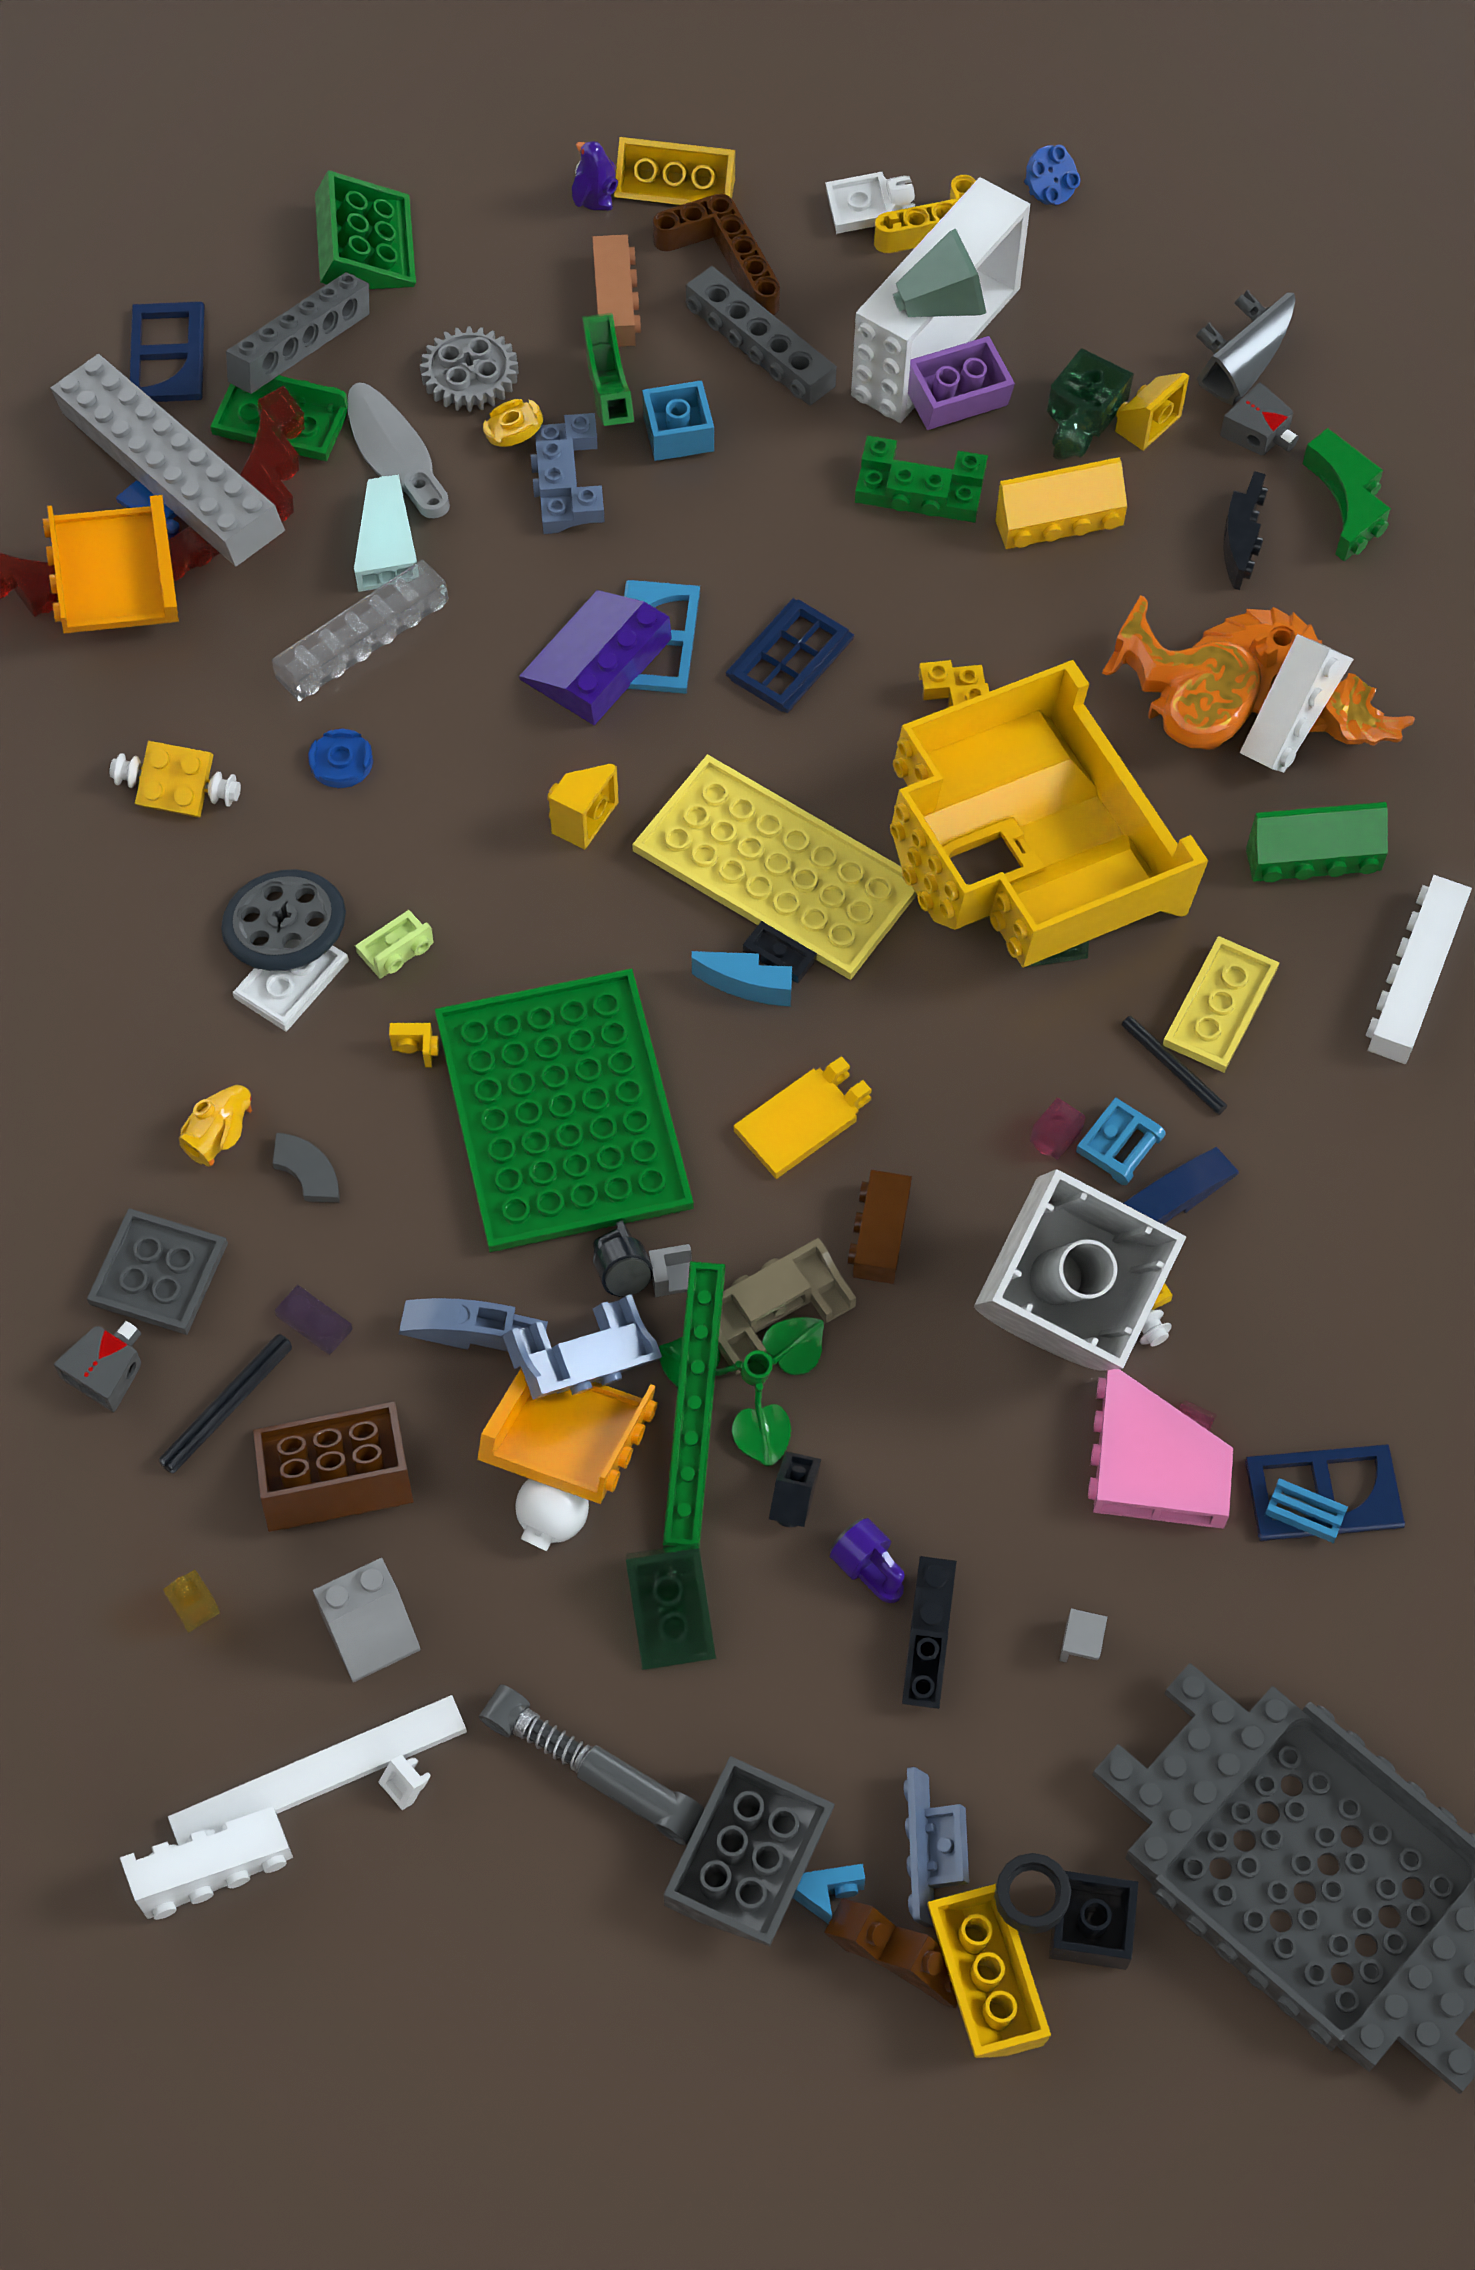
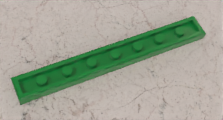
(694, 1404)

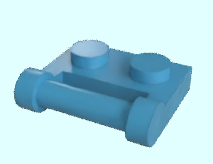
(1112, 1133)

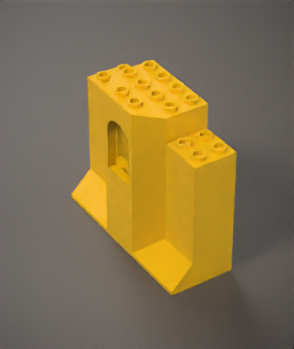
(1056, 791)

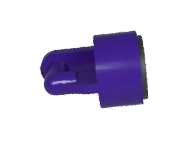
(864, 1555)

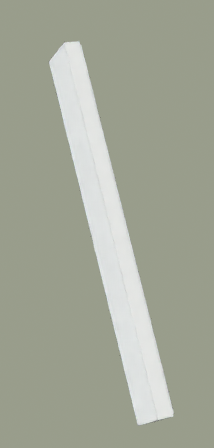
(325, 1769)

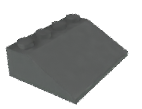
(748, 1853)

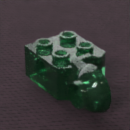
(1085, 401)

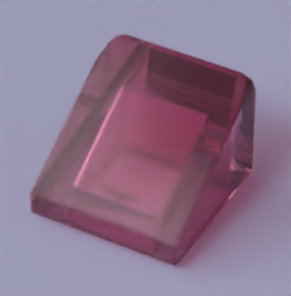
(1198, 1414)

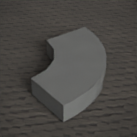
(308, 1166)

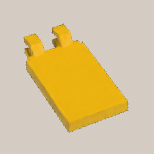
(802, 1117)

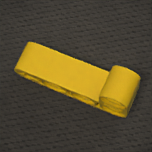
(909, 226)

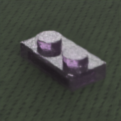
(313, 1319)

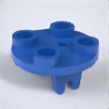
(1061, 170)

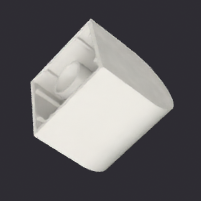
(1079, 1273)

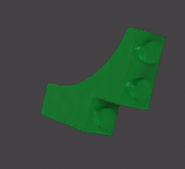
(606, 370)
(1354, 484)

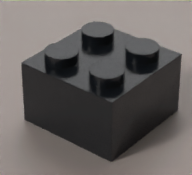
(1097, 1922)

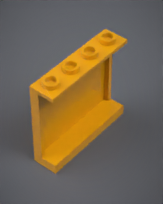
(111, 568)
(566, 1437)

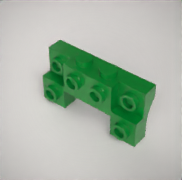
(919, 486)

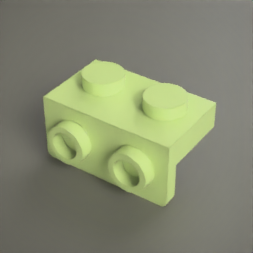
(395, 944)

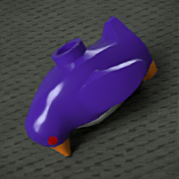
(594, 178)

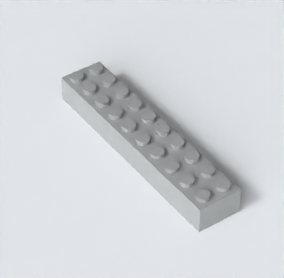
(168, 460)

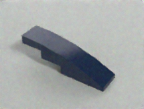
(1184, 1186)

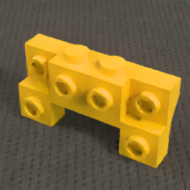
(955, 683)

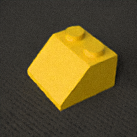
(1152, 409)
(583, 803)

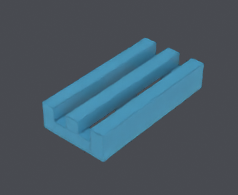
(1312, 1499)

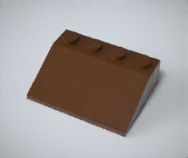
(331, 1466)

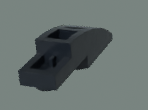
(1242, 530)
(929, 1632)

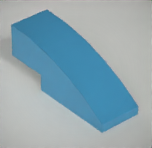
(744, 977)

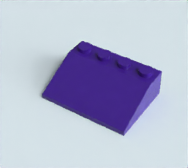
(599, 654)

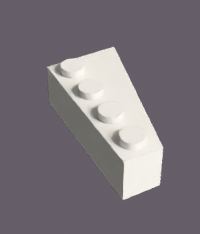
(1294, 702)
(206, 1863)

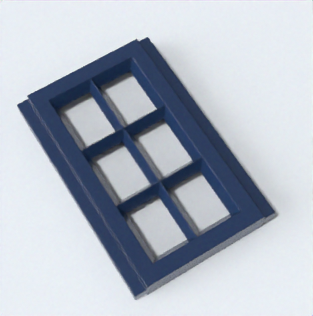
(813, 670)

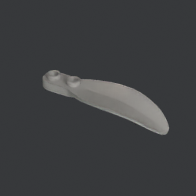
(395, 448)

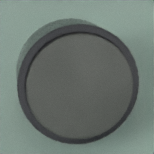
(621, 1262)

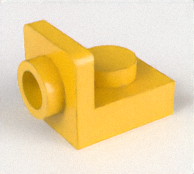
(414, 1037)

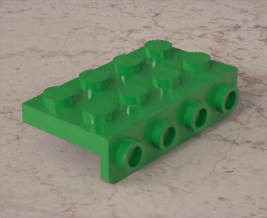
(322, 406)

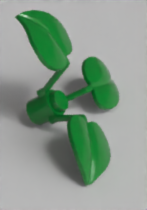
(766, 1430)

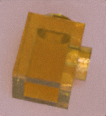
(191, 1600)

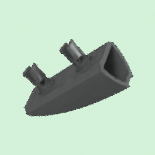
(1243, 359)

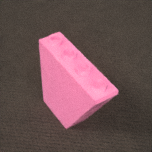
(1156, 1459)

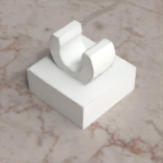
(403, 1781)

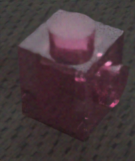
(1057, 1129)

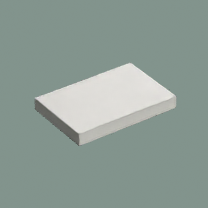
(288, 993)

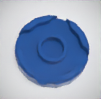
(340, 758)

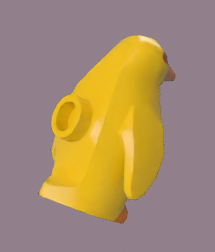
(215, 1124)

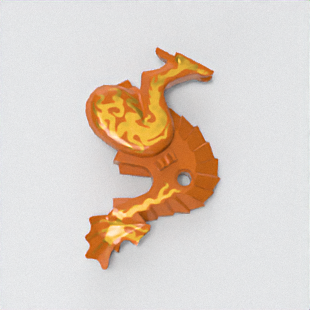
(1228, 676)

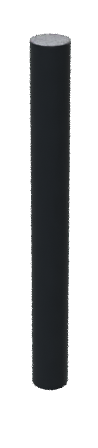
(1174, 1065)

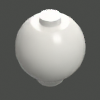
(549, 1514)

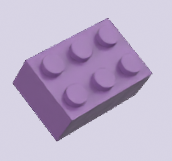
(959, 383)

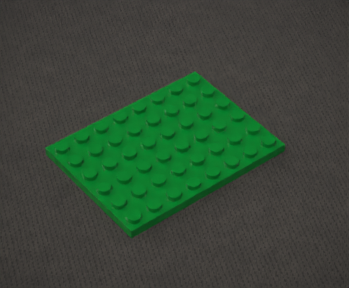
(562, 1110)

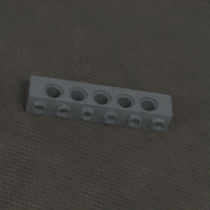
(297, 332)
(760, 336)

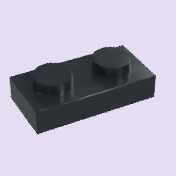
(779, 950)

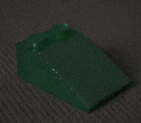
(670, 1606)

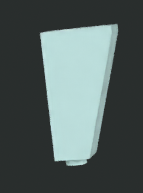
(384, 535)

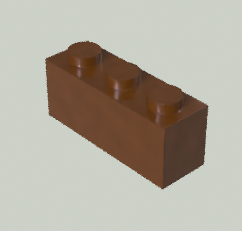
(880, 1226)

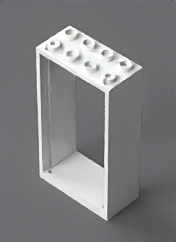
(885, 340)

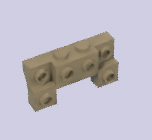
(777, 1291)

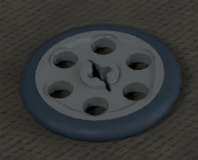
(273, 955)

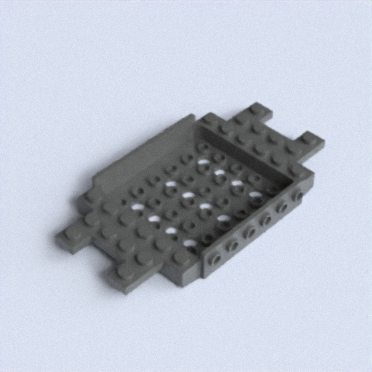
(1210, 1789)

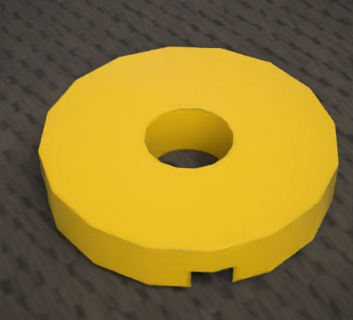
(513, 423)

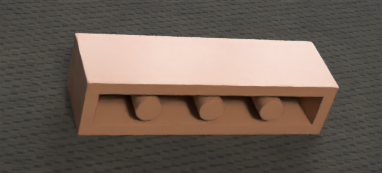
(615, 284)

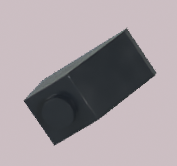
(794, 1489)

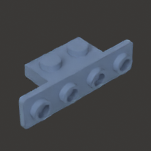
(936, 1845)

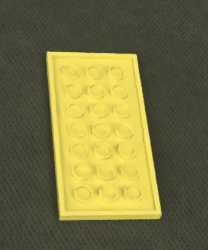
(777, 865)

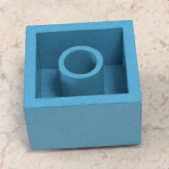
(678, 420)

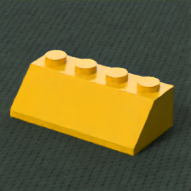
(1061, 503)
(989, 1974)

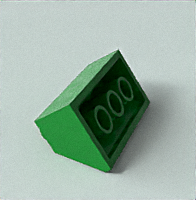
(1318, 842)

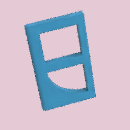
(657, 594)

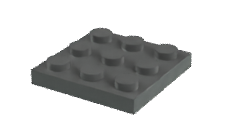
(157, 1271)

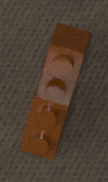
(904, 1952)

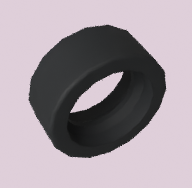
(1041, 1864)

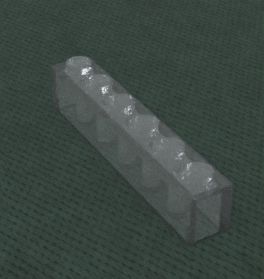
(360, 630)

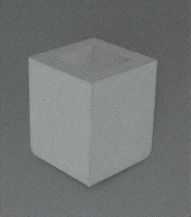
(670, 1269)
(1083, 1635)

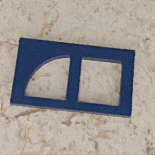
(188, 382)
(1379, 1511)

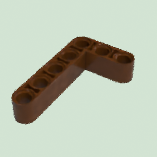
(720, 219)

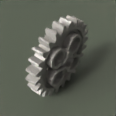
(469, 368)

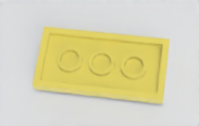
(1221, 1004)

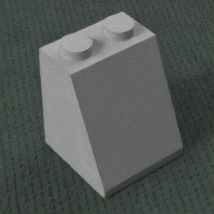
(367, 1619)

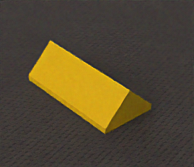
(672, 171)

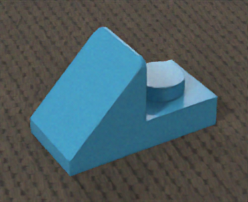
(817, 1886)

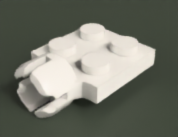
(861, 199)

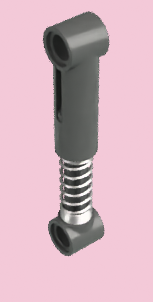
(668, 1811)

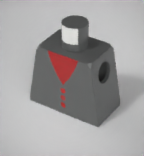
(1260, 422)
(102, 1364)

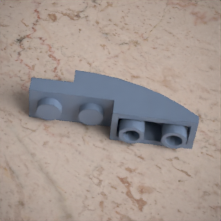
(461, 1322)

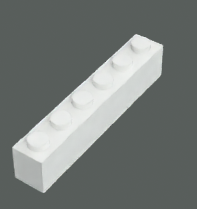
(1419, 969)

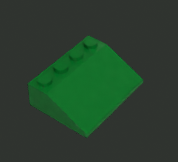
(364, 232)

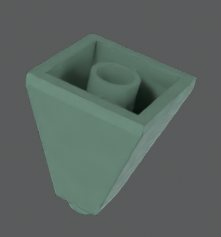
(942, 283)

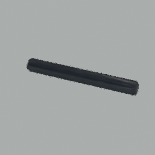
(225, 1403)

